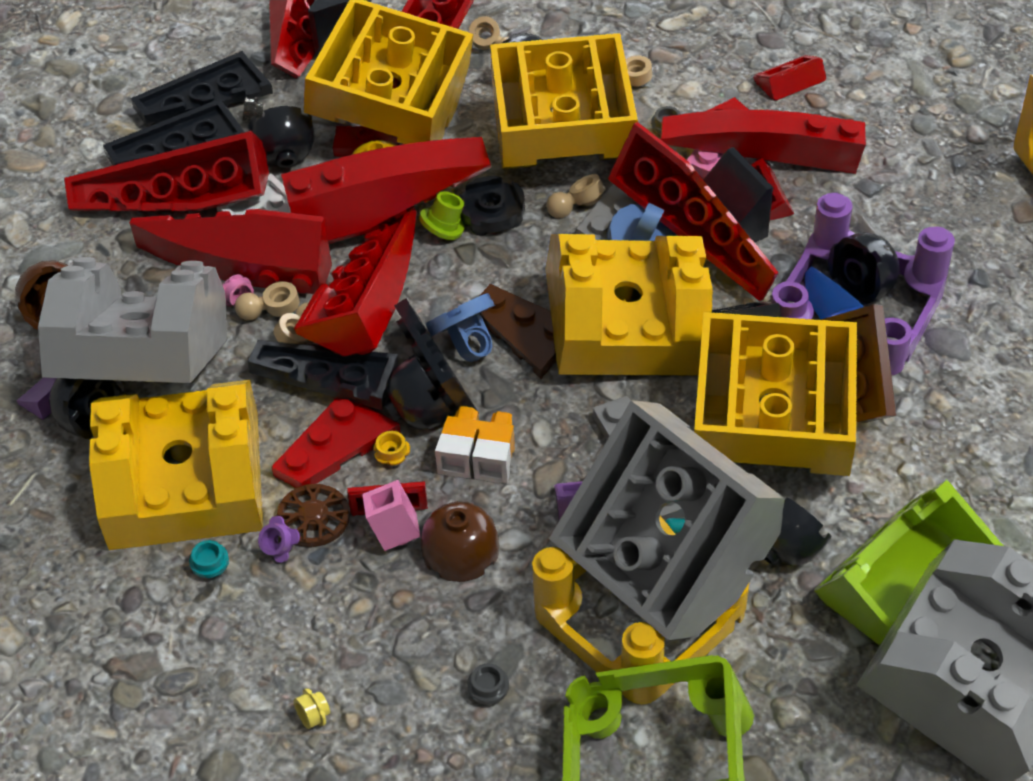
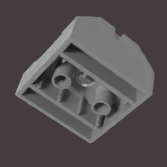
(131, 337)
(617, 535)
(934, 679)

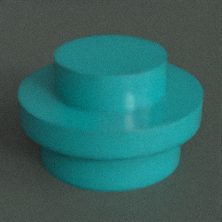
(208, 559)

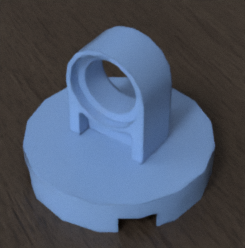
(638, 224)
(465, 321)

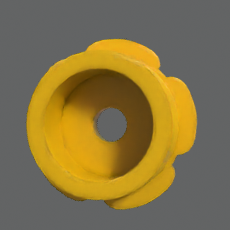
(386, 443)

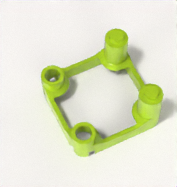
(711, 690)

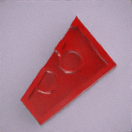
(329, 441)

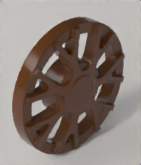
(314, 513)

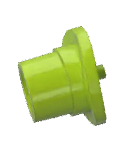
(444, 216)

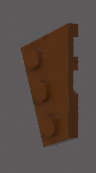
(523, 327)
(873, 369)

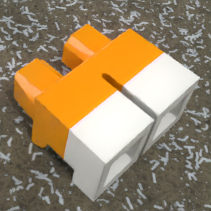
(476, 445)

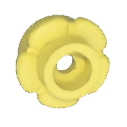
(311, 708)

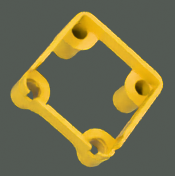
(560, 597)

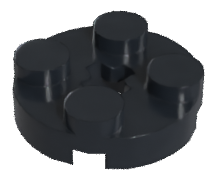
(508, 203)

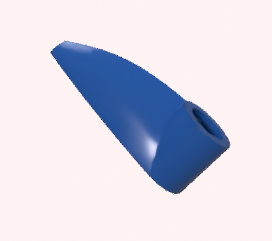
(827, 296)

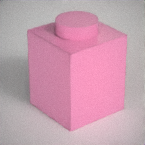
(391, 515)

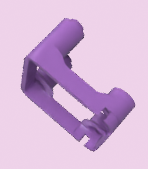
(922, 272)

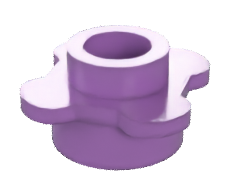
(269, 539)

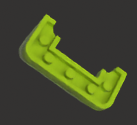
(886, 568)

